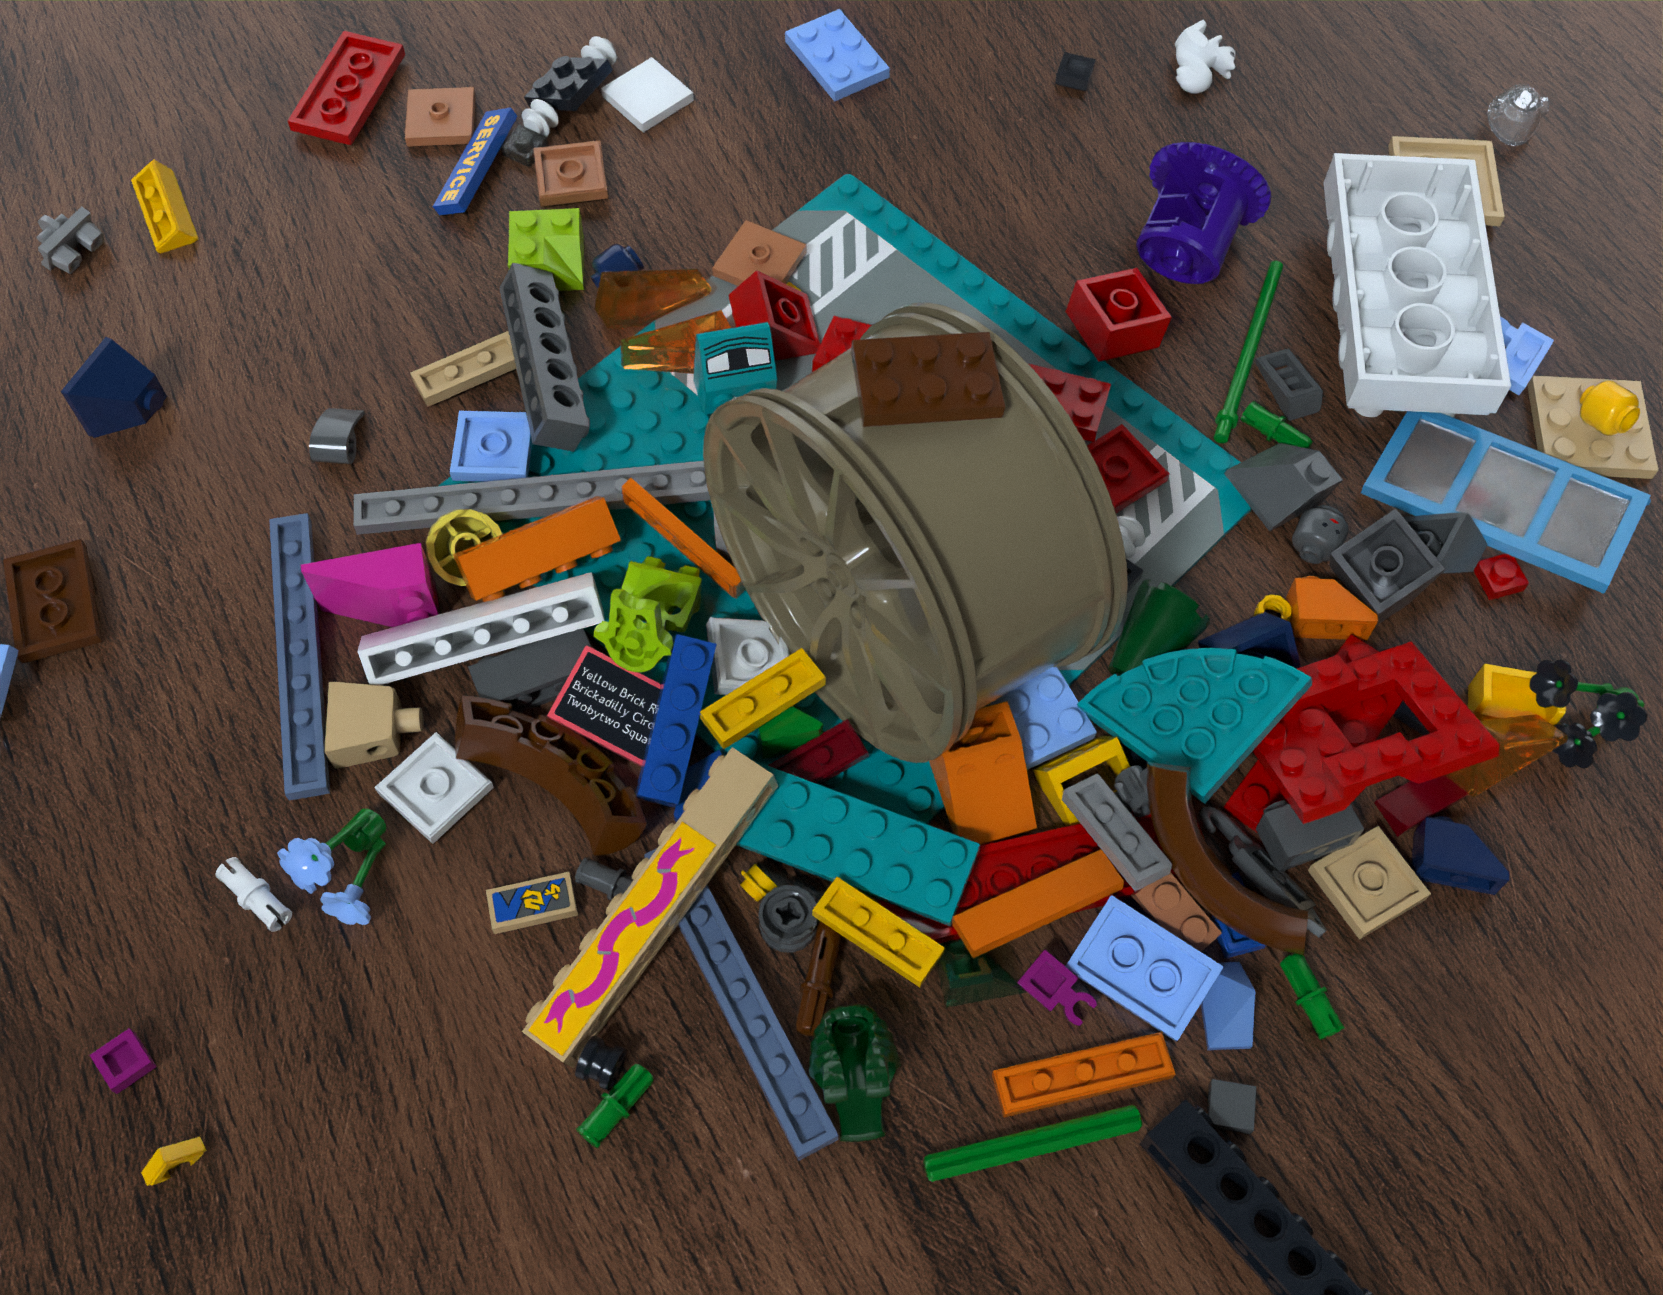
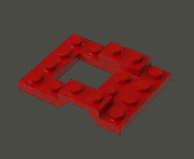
(1321, 768)

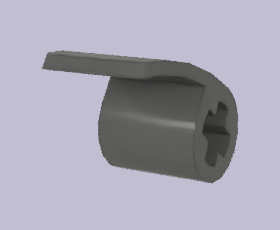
(334, 436)

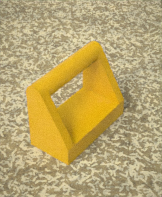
(1075, 762)

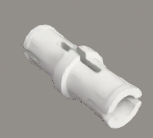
(253, 894)

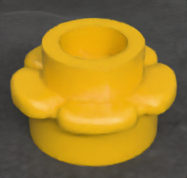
(757, 883)

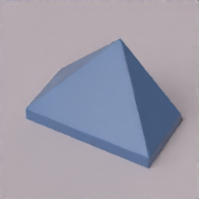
(1229, 1010)

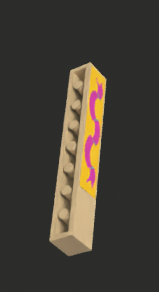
(650, 907)

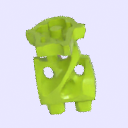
(650, 597)

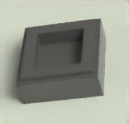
(1231, 1106)

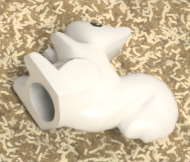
(1198, 54)

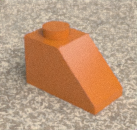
(1328, 610)

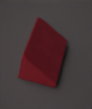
(1414, 802)

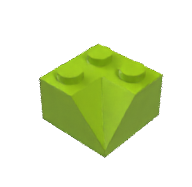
(549, 242)

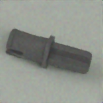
(602, 878)

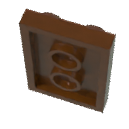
(927, 379)
(51, 601)

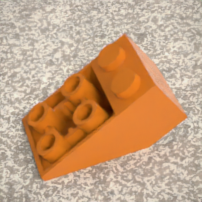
(986, 779)

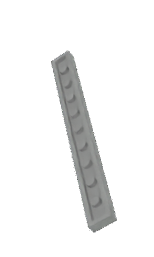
(525, 496)

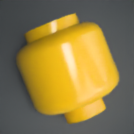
(1609, 408)

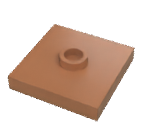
(440, 116)
(570, 173)
(759, 250)

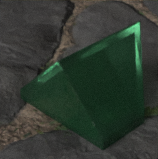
(972, 979)

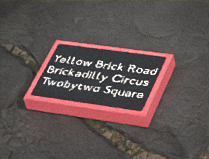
(608, 705)

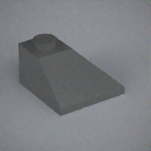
(1284, 482)
(1451, 539)

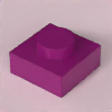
(123, 1061)

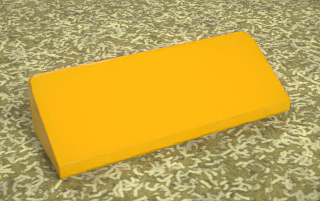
(163, 207)

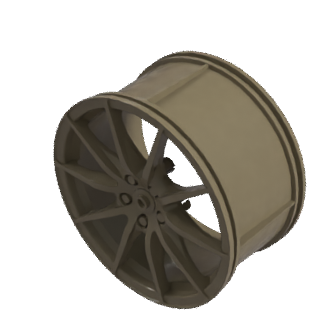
(918, 554)

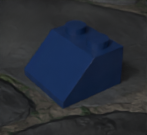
(1259, 638)

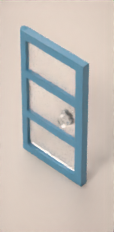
(1515, 495)

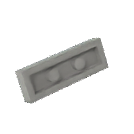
(1116, 832)

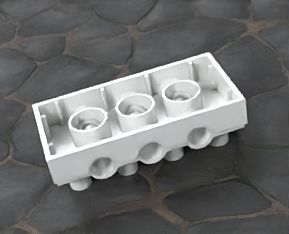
(1414, 286)

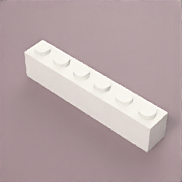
(480, 629)

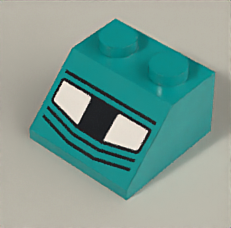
(733, 364)

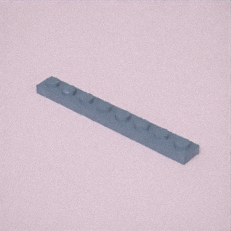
(298, 660)
(756, 1027)

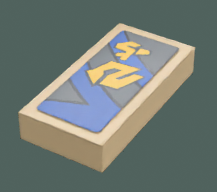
(531, 902)

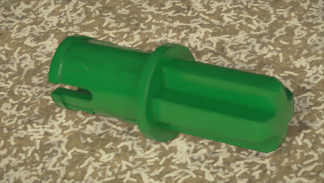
(1274, 426)
(1311, 996)
(615, 1105)

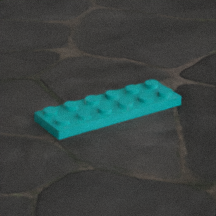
(863, 846)

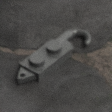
(1258, 868)

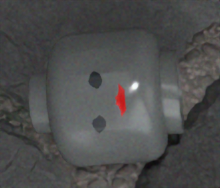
(1319, 533)

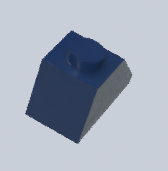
(1455, 857)

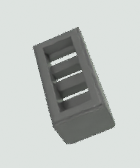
(1293, 403)

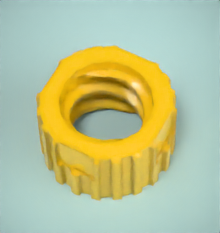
(1274, 603)

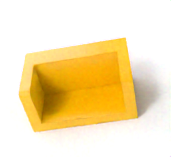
(1506, 693)

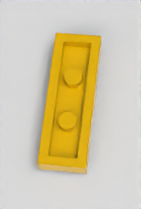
(762, 698)
(878, 931)

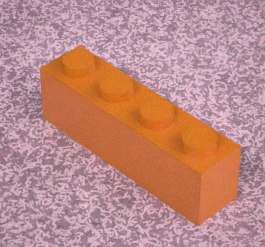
(537, 548)

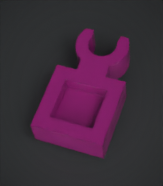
(1051, 984)

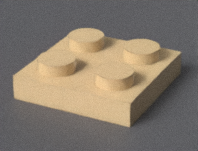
(1369, 882)

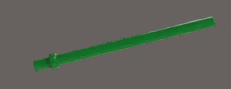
(1227, 417)

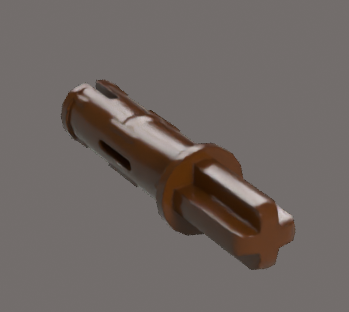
(818, 981)

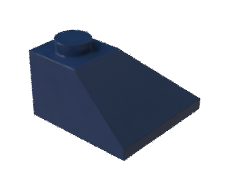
(113, 391)

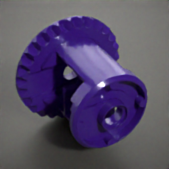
(1198, 220)

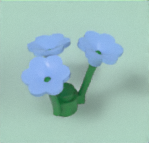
(312, 861)

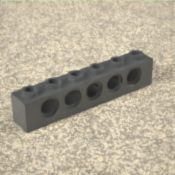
(543, 358)

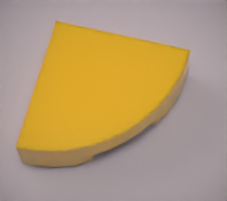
(170, 1157)

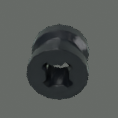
(601, 1063)

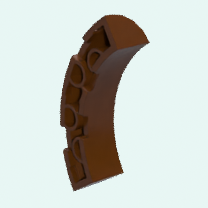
(557, 762)
(1205, 875)

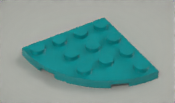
(1197, 709)

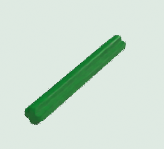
(1032, 1143)

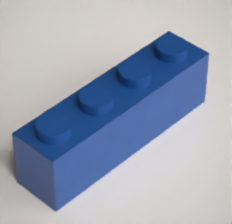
(675, 721)

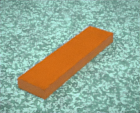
(682, 538)
(1037, 903)
(1083, 1074)

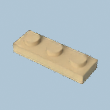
(465, 369)

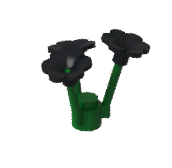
(1616, 716)

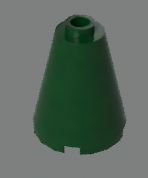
(1157, 624)

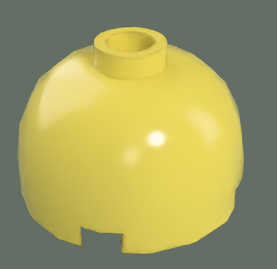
(455, 533)

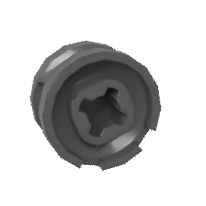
(787, 918)

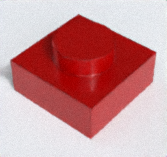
(1500, 576)

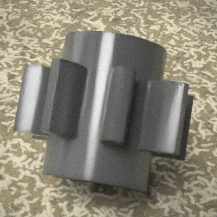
(1132, 790)

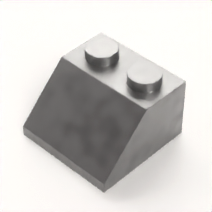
(1386, 565)

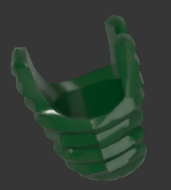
(854, 1067)

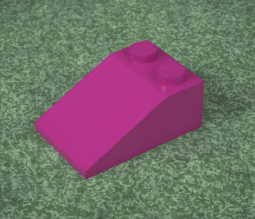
(376, 586)

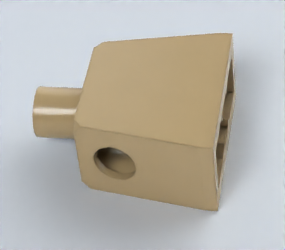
(366, 723)

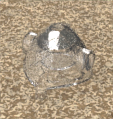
(1517, 114)

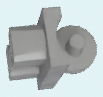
(63, 235)

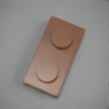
(1177, 912)

